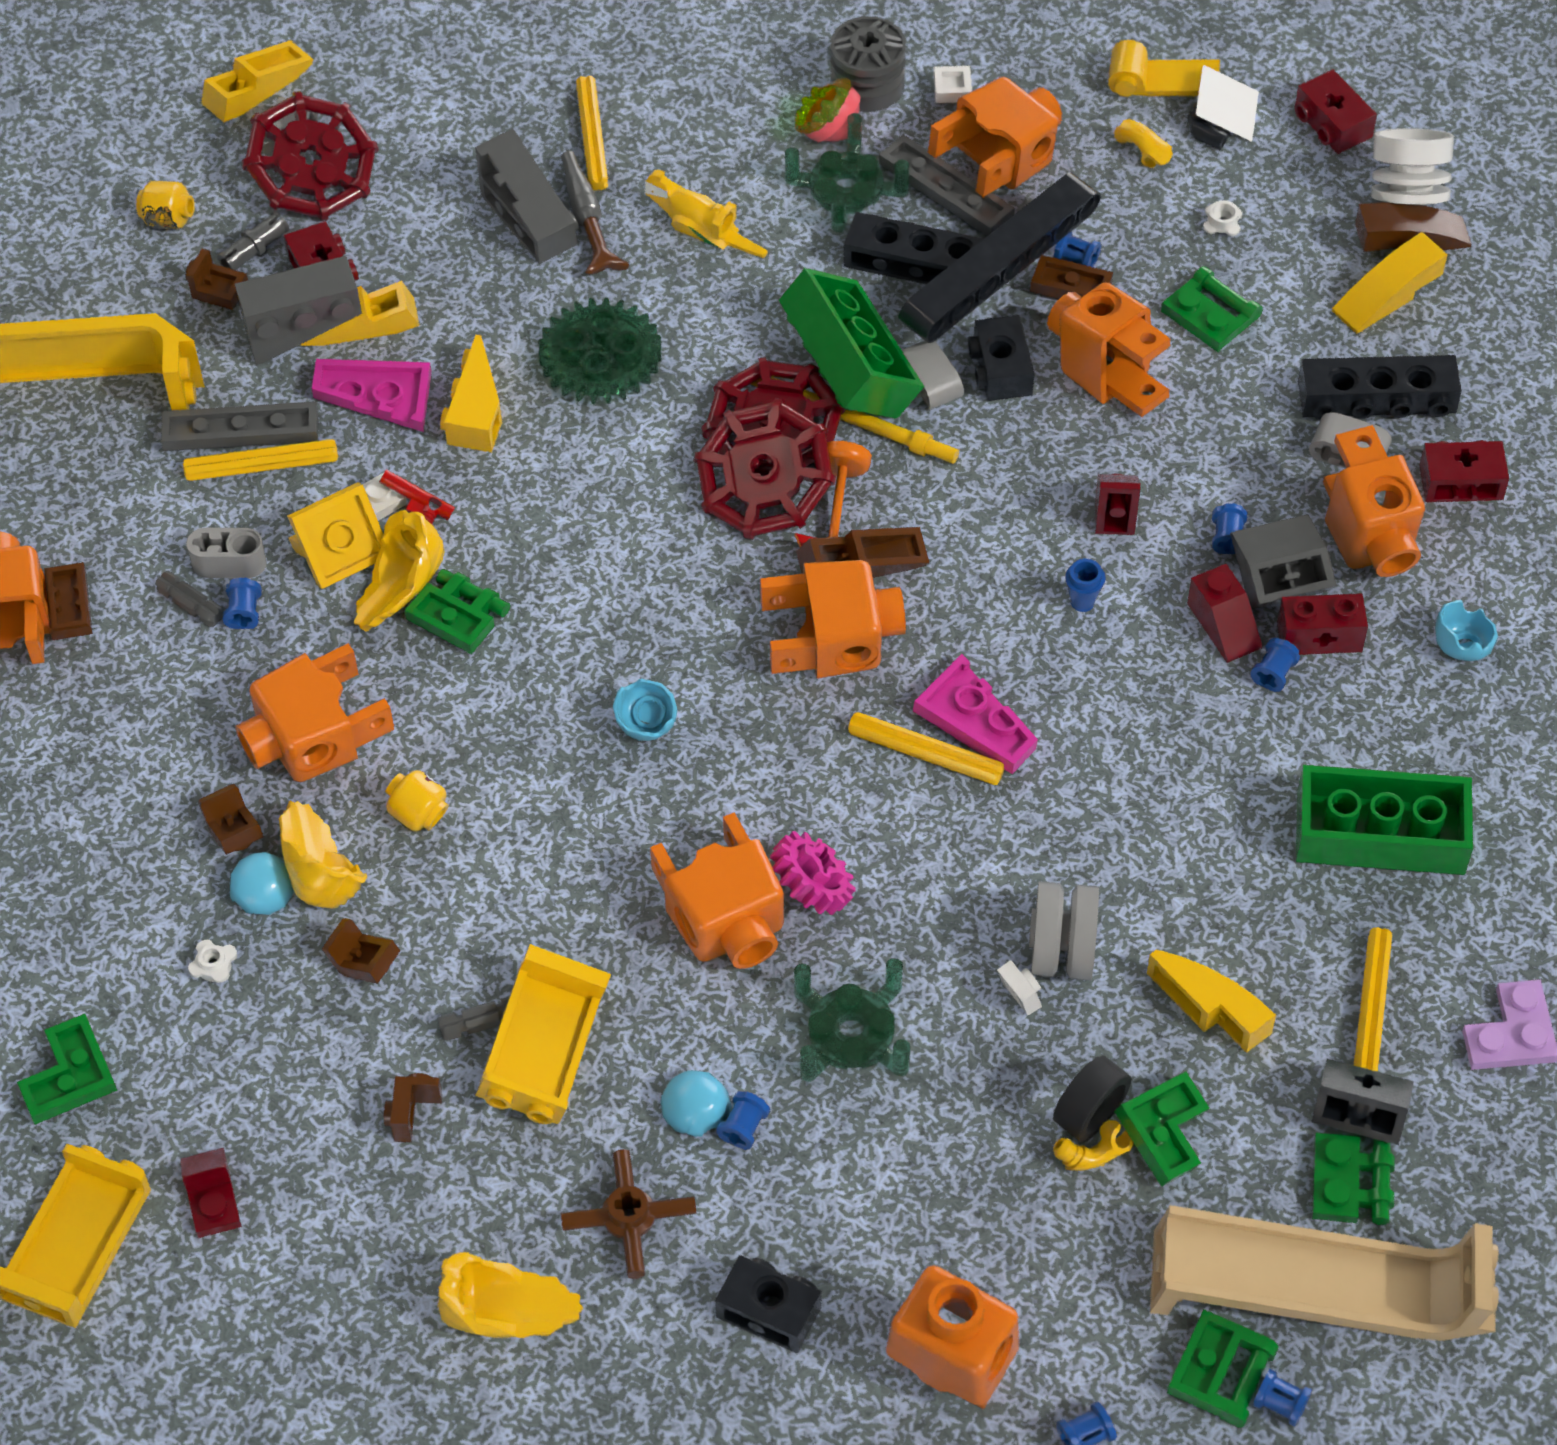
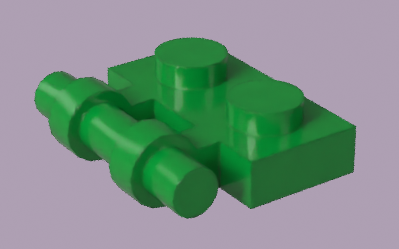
(452, 618)
(1336, 1179)

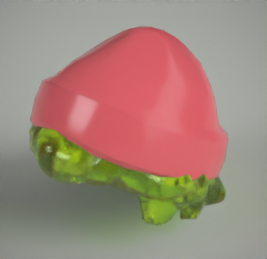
(827, 111)

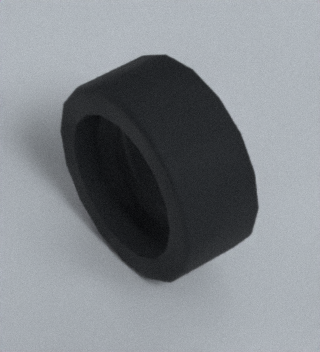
(1092, 1098)

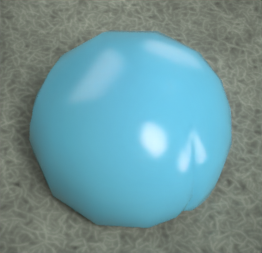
(1457, 623)
(648, 703)
(260, 884)
(695, 1103)

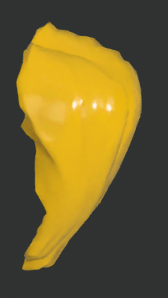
(402, 568)
(312, 860)
(502, 1300)

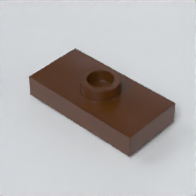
(68, 601)

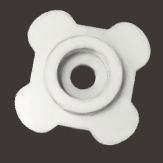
(1222, 210)
(213, 972)

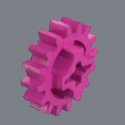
(812, 873)

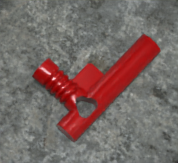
(418, 497)

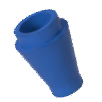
(1084, 583)

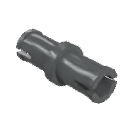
(253, 241)

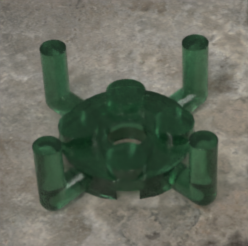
(847, 165)
(854, 1004)

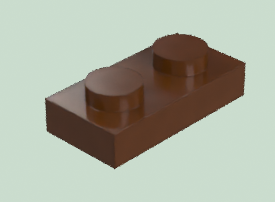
(1058, 277)

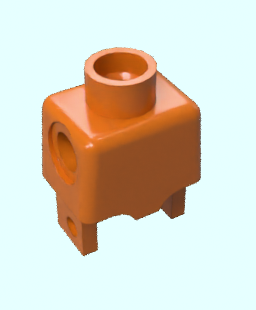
(1001, 131)
(1114, 326)
(1358, 524)
(22, 598)
(841, 621)
(302, 716)
(724, 898)
(954, 1357)

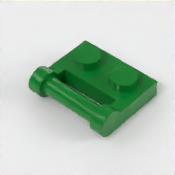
(1206, 318)
(1207, 1364)

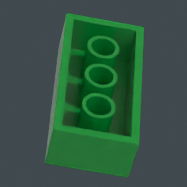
(850, 344)
(1384, 819)

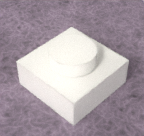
(951, 83)
(383, 500)
(1021, 986)

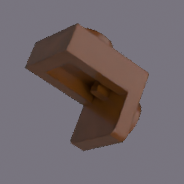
(213, 282)
(229, 819)
(359, 954)
(407, 1092)

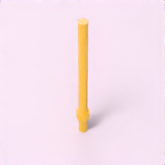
(918, 441)

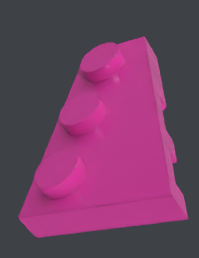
(376, 388)
(973, 715)

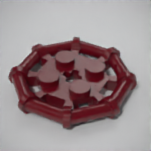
(314, 136)
(767, 391)
(782, 480)

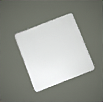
(1227, 103)

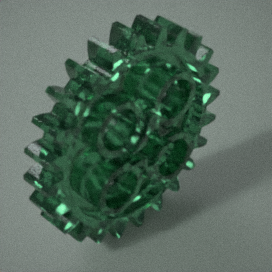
(599, 350)

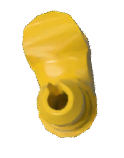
(1153, 148)
(1081, 1158)

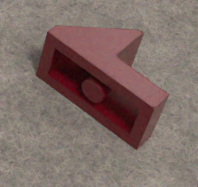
(210, 1192)

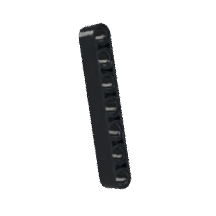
(999, 257)

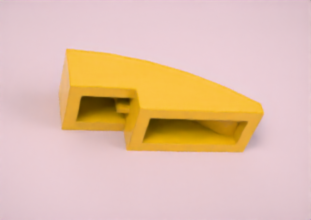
(254, 79)
(1391, 283)
(383, 314)
(1212, 998)

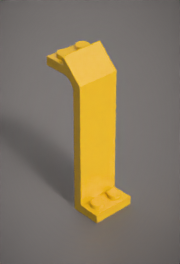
(102, 349)

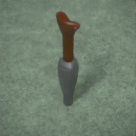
(588, 213)

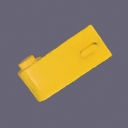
(1136, 75)

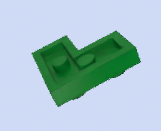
(77, 1077)
(1154, 1126)

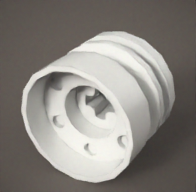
(1412, 166)

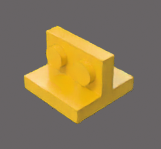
(337, 535)

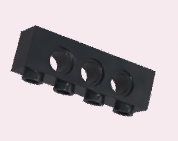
(902, 248)
(1379, 386)

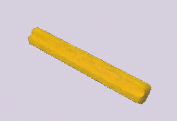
(592, 133)
(260, 459)
(926, 748)
(1373, 999)

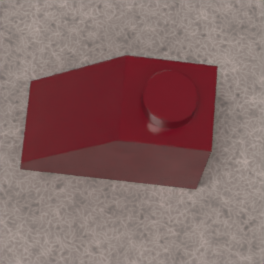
(1116, 504)
(1224, 612)

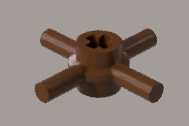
(628, 1227)

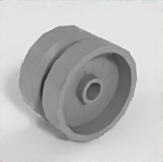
(1064, 930)

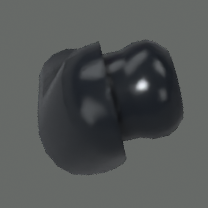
(1204, 132)

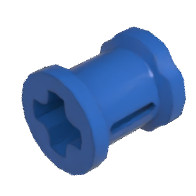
(1077, 250)
(1228, 519)
(242, 604)
(1275, 664)
(743, 1120)
(1282, 1397)
(1087, 1428)

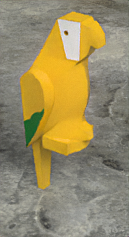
(699, 215)

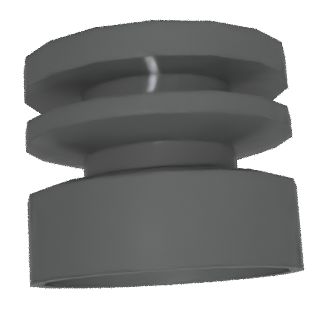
(873, 58)

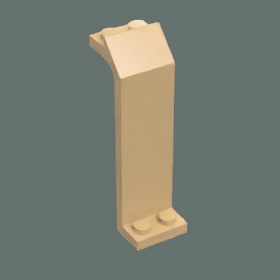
(1325, 1275)

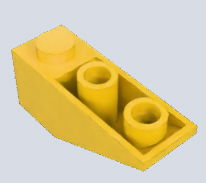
(475, 407)

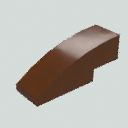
(1392, 224)
(884, 549)

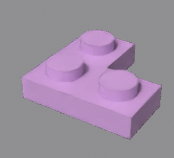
(1521, 1038)

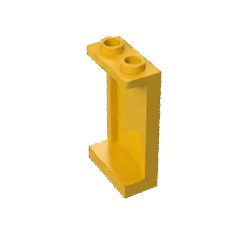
(542, 1035)
(74, 1235)

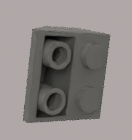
(1282, 561)

